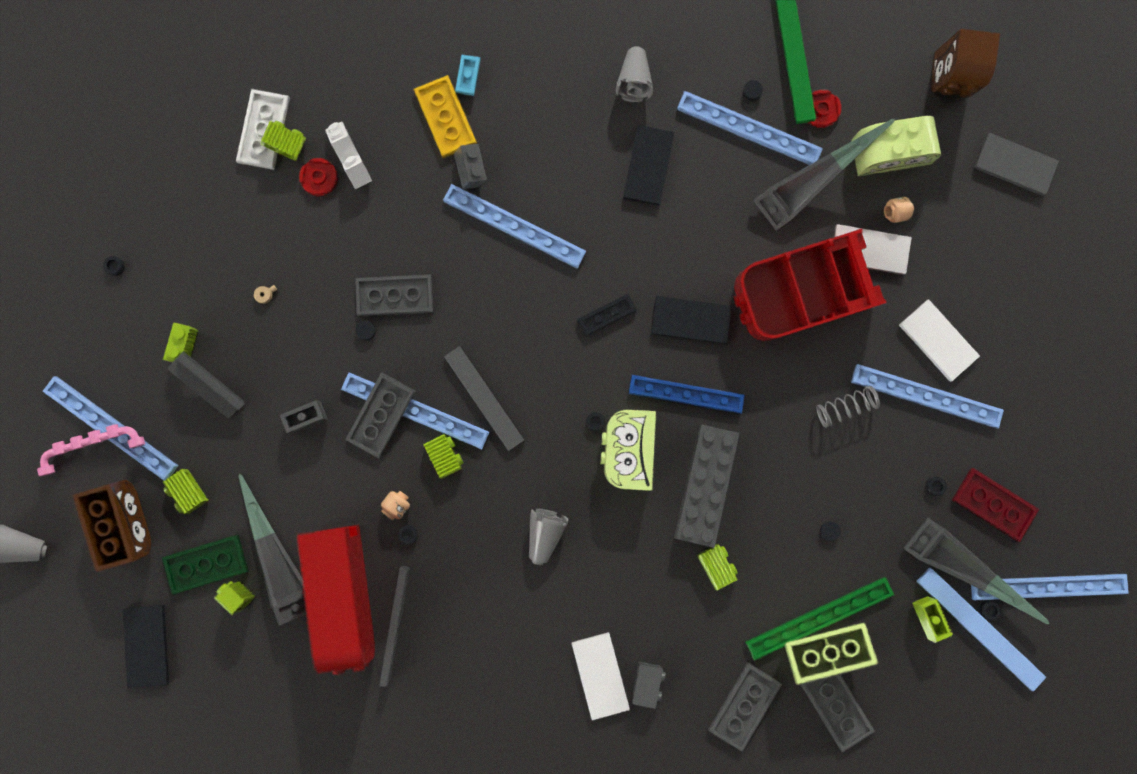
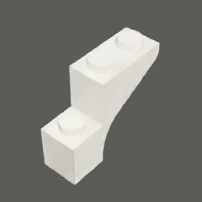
(348, 155)

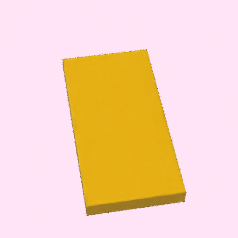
(444, 115)

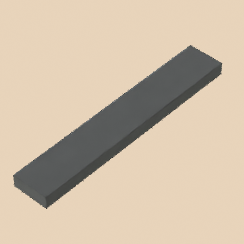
(484, 398)
(394, 626)

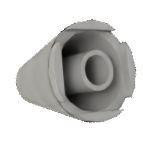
(635, 77)
(544, 534)
(20, 547)

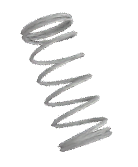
(824, 410)

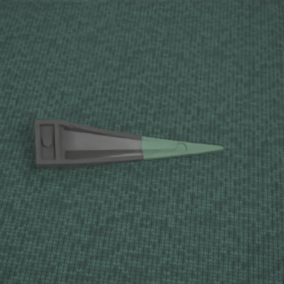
(793, 193)
(943, 551)
(280, 575)

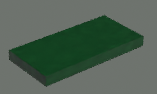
(205, 564)

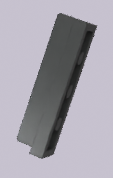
(205, 385)

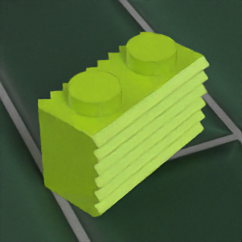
(283, 140)
(180, 340)
(443, 456)
(184, 491)
(717, 566)
(234, 596)
(932, 619)

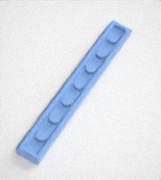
(749, 128)
(514, 226)
(927, 396)
(424, 414)
(99, 420)
(1062, 586)
(981, 629)

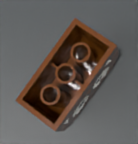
(965, 63)
(113, 524)

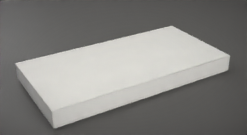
(261, 110)
(884, 250)
(939, 340)
(600, 676)

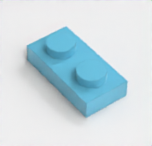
(468, 75)

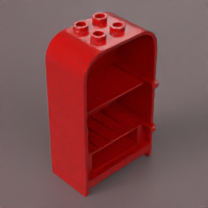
(806, 287)
(337, 599)

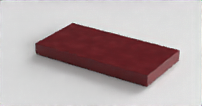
(995, 504)

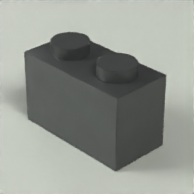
(470, 166)
(303, 417)
(647, 685)

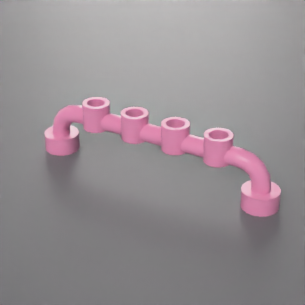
(78, 442)

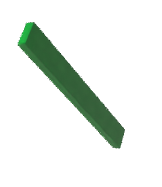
(795, 61)
(819, 618)

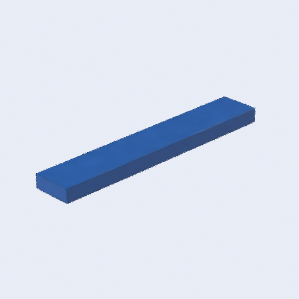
(686, 394)

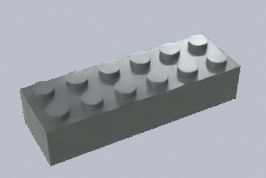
(706, 485)

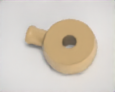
(267, 294)

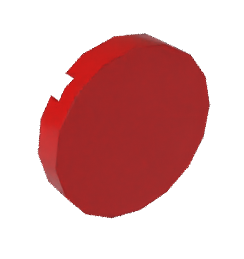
(826, 108)
(318, 177)

